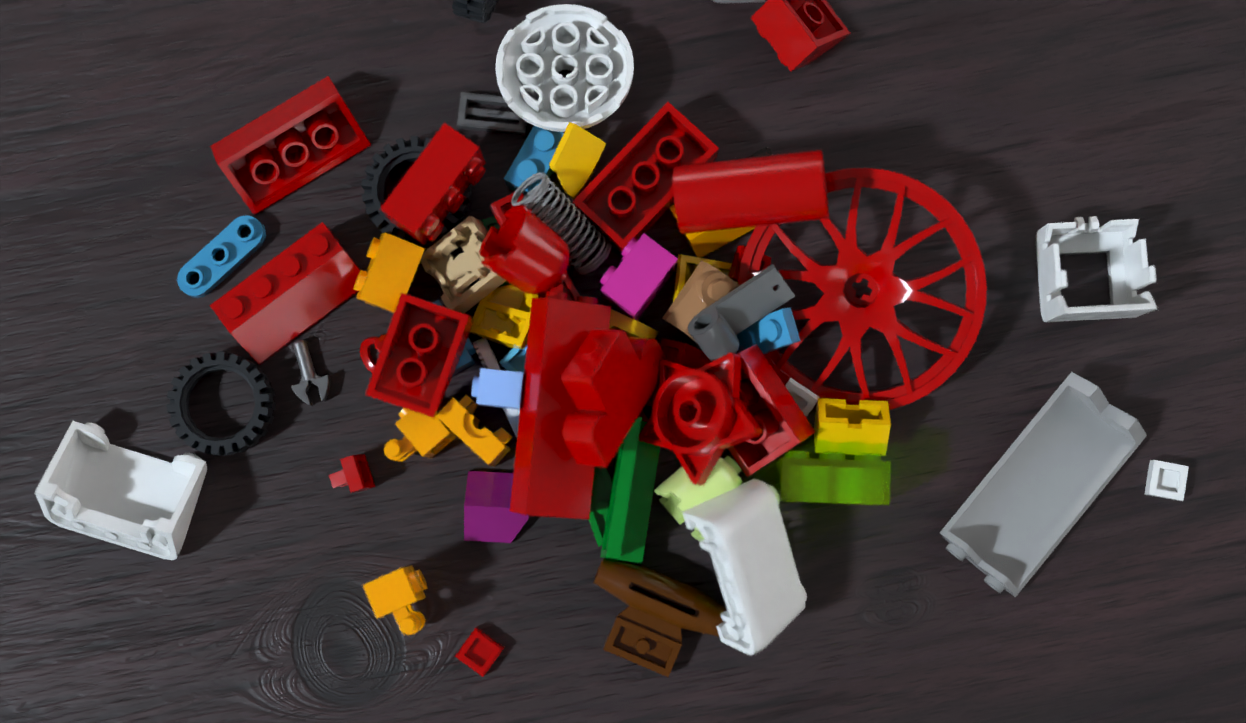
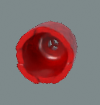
(526, 252)

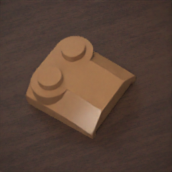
(700, 291)

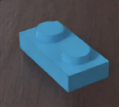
(770, 332)

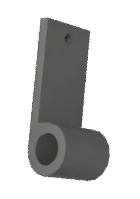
(720, 322)

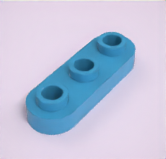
(236, 252)

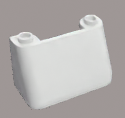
(120, 492)
(751, 563)

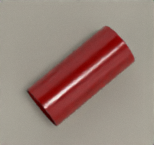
(750, 192)

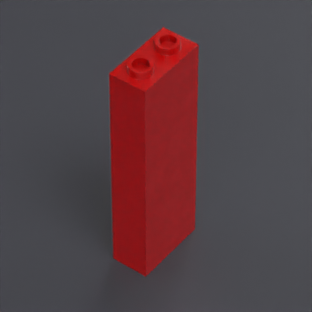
(545, 472)

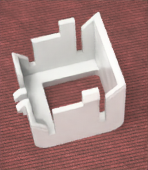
(1126, 268)

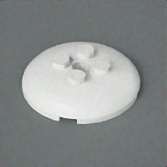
(561, 40)

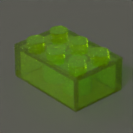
(833, 479)

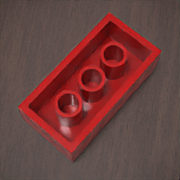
(639, 179)

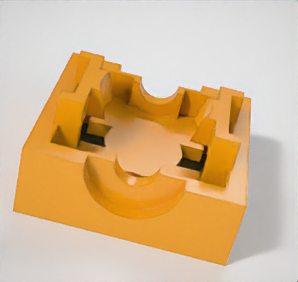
(461, 421)

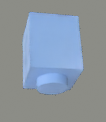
(498, 388)

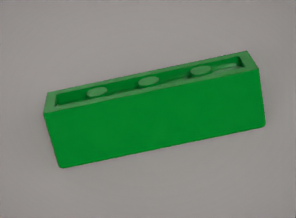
(630, 498)

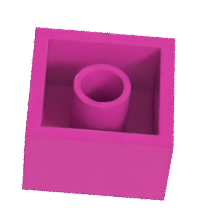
(638, 277)

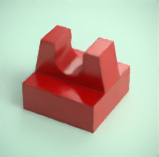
(354, 474)

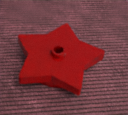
(699, 414)

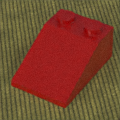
(419, 355)

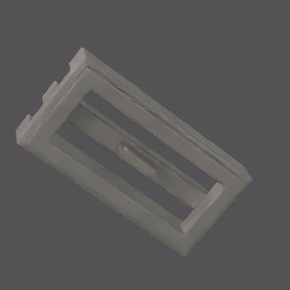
(485, 125)

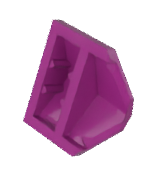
(488, 508)

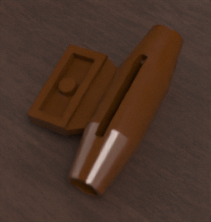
(657, 610)

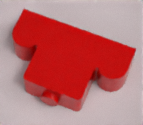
(610, 386)

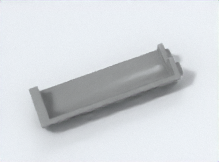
(1042, 484)

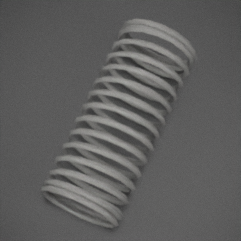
(535, 196)

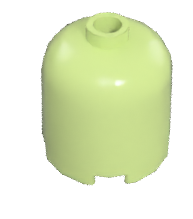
(681, 494)

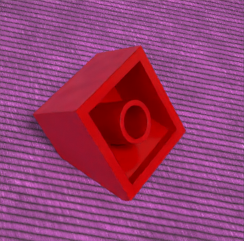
(799, 29)

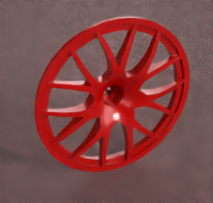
(888, 290)

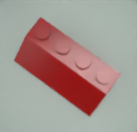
(290, 145)
(288, 294)

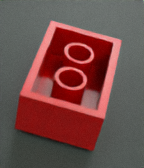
(435, 185)
(772, 409)

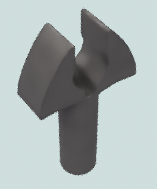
(308, 375)

